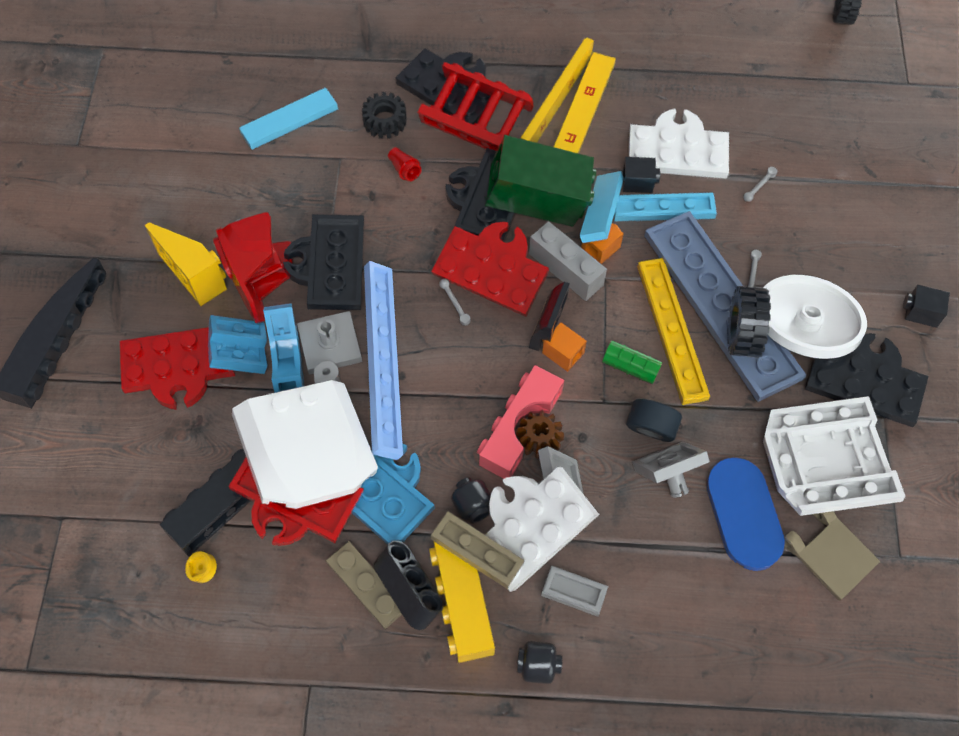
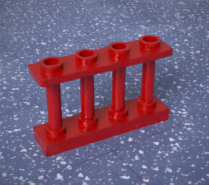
(456, 125)

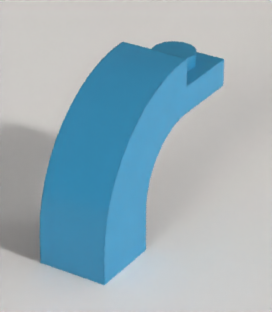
(284, 347)

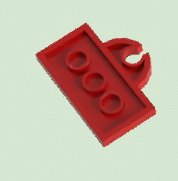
(492, 267)
(169, 365)
(322, 518)

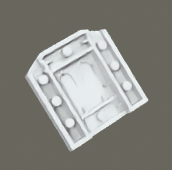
(304, 444)
(830, 457)

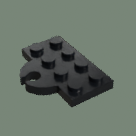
(426, 78)
(471, 199)
(330, 262)
(893, 390)

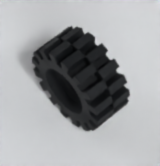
(846, 11)
(384, 104)

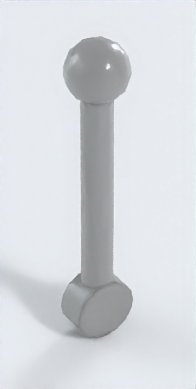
(771, 173)
(755, 256)
(464, 318)

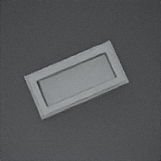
(574, 591)

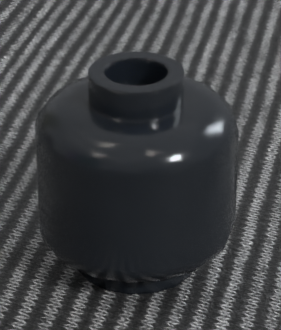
(471, 500)
(539, 662)

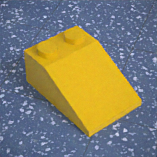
(190, 263)

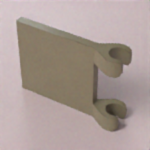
(833, 555)

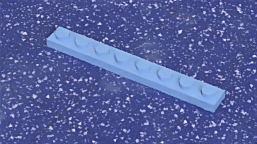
(382, 362)

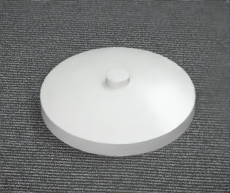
(814, 317)

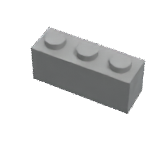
(567, 260)

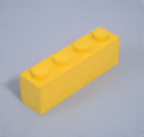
(464, 606)

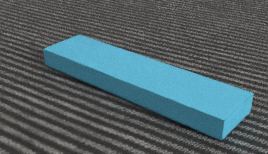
(288, 118)
(664, 206)
(601, 212)

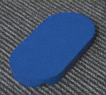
(745, 514)

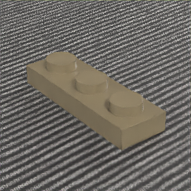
(477, 550)
(364, 584)

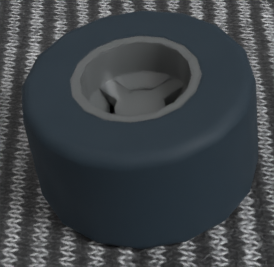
(654, 420)

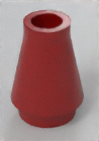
(405, 165)

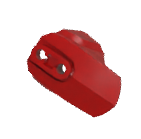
(252, 260)

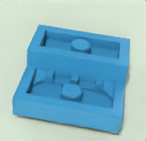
(237, 344)

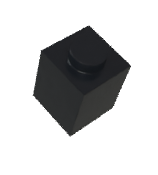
(640, 175)
(926, 305)

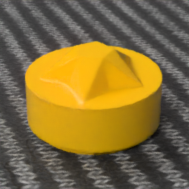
(200, 567)

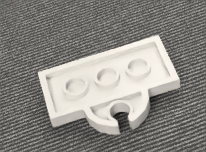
(682, 147)
(538, 519)

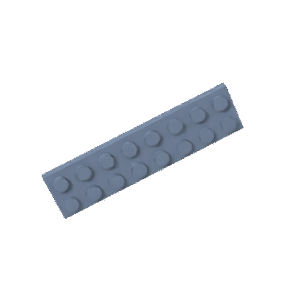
(709, 289)

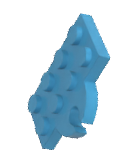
(390, 500)

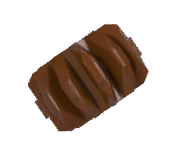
(535, 426)

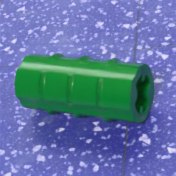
(632, 362)

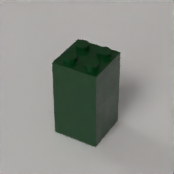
(540, 181)

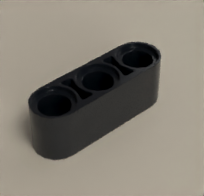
(408, 585)

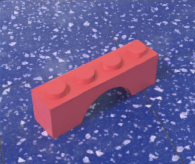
(503, 450)

